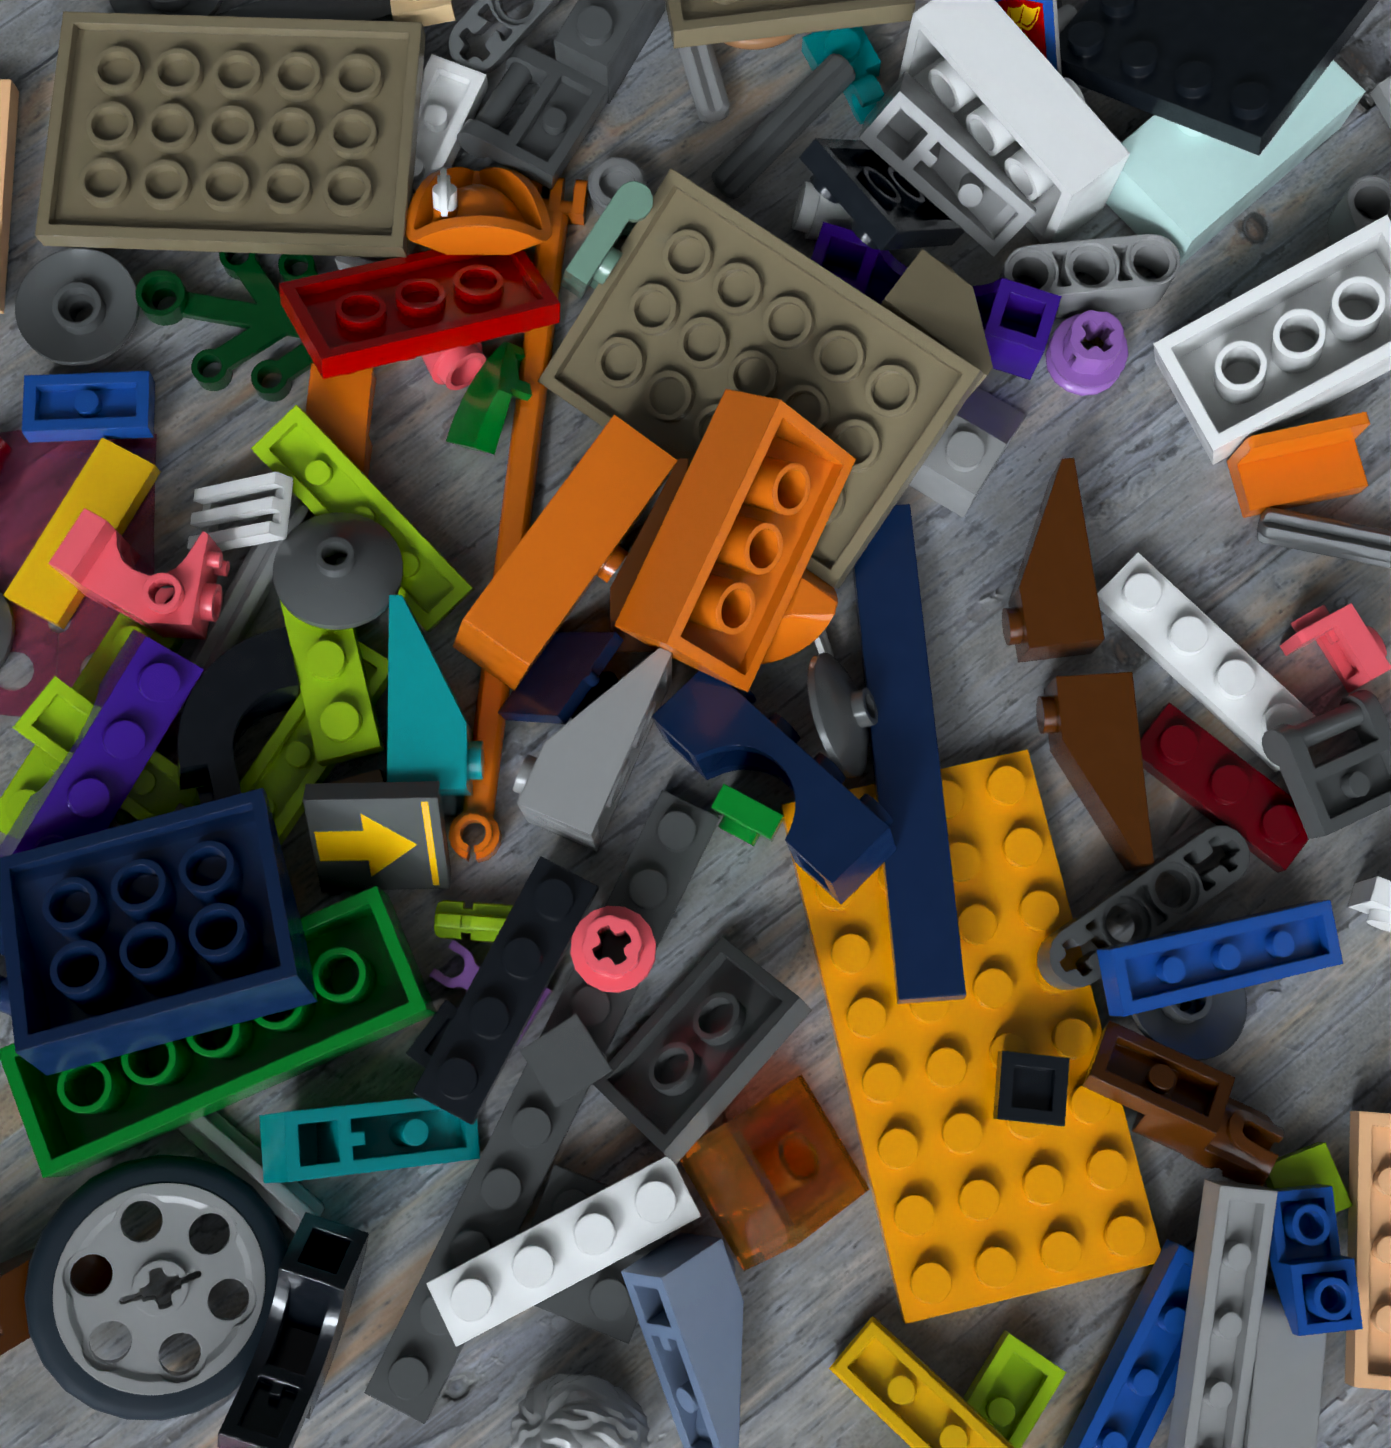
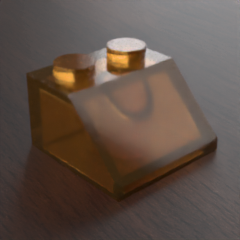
(773, 1173)

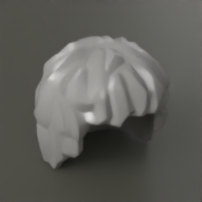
(578, 1414)

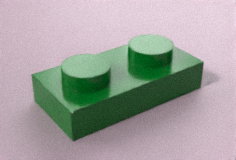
(745, 816)

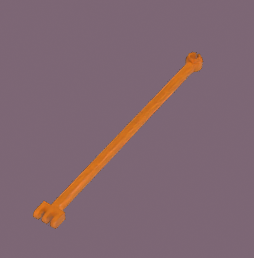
(517, 514)

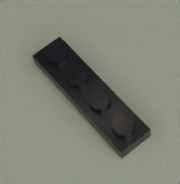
(505, 990)

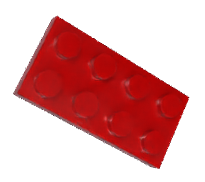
(414, 307)

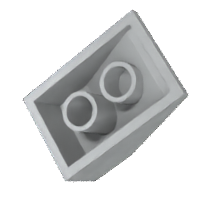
(591, 758)

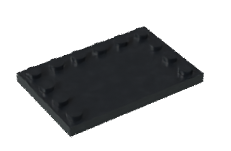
(1209, 63)

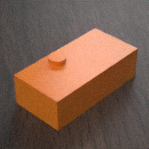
(564, 553)

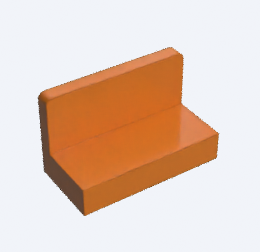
(1299, 465)

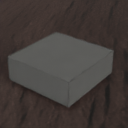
(566, 1060)

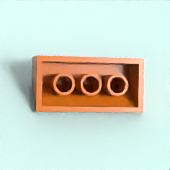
(737, 538)

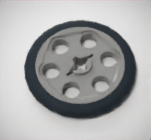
(90, 1223)

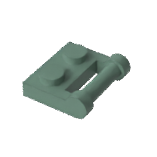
(598, 252)

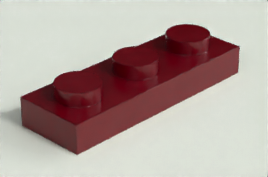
(1223, 787)

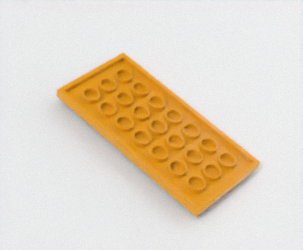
(963, 1198)

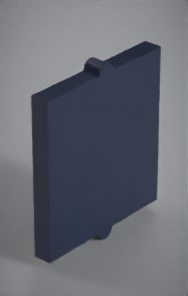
(561, 677)

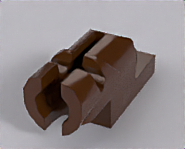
(1183, 1105)

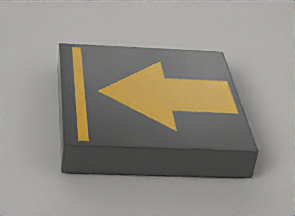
(378, 835)

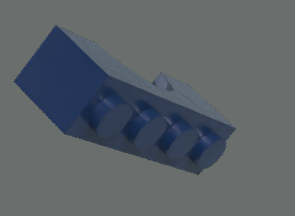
(832, 830)

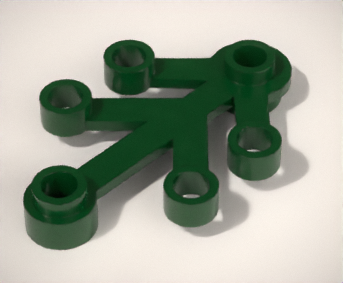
(264, 321)

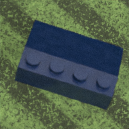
(151, 933)

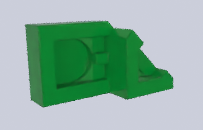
(487, 400)

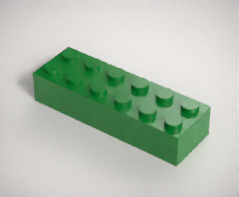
(363, 991)

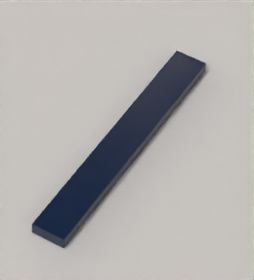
(908, 767)

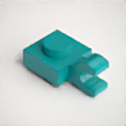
(859, 52)

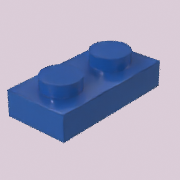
(88, 406)

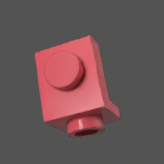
(1348, 644)

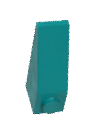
(425, 722)
(362, 1139)

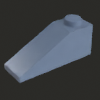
(694, 1334)

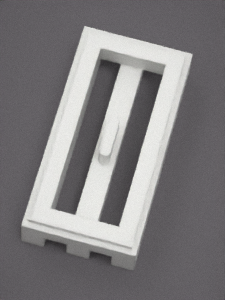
(239, 491)

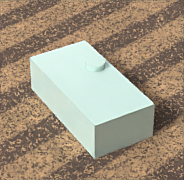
(1197, 185)

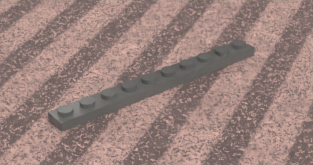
(530, 1125)

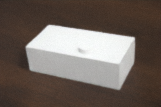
(1016, 110)
(1285, 344)

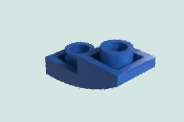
(1308, 1268)

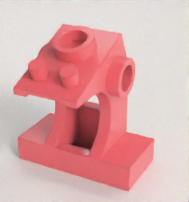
(104, 570)

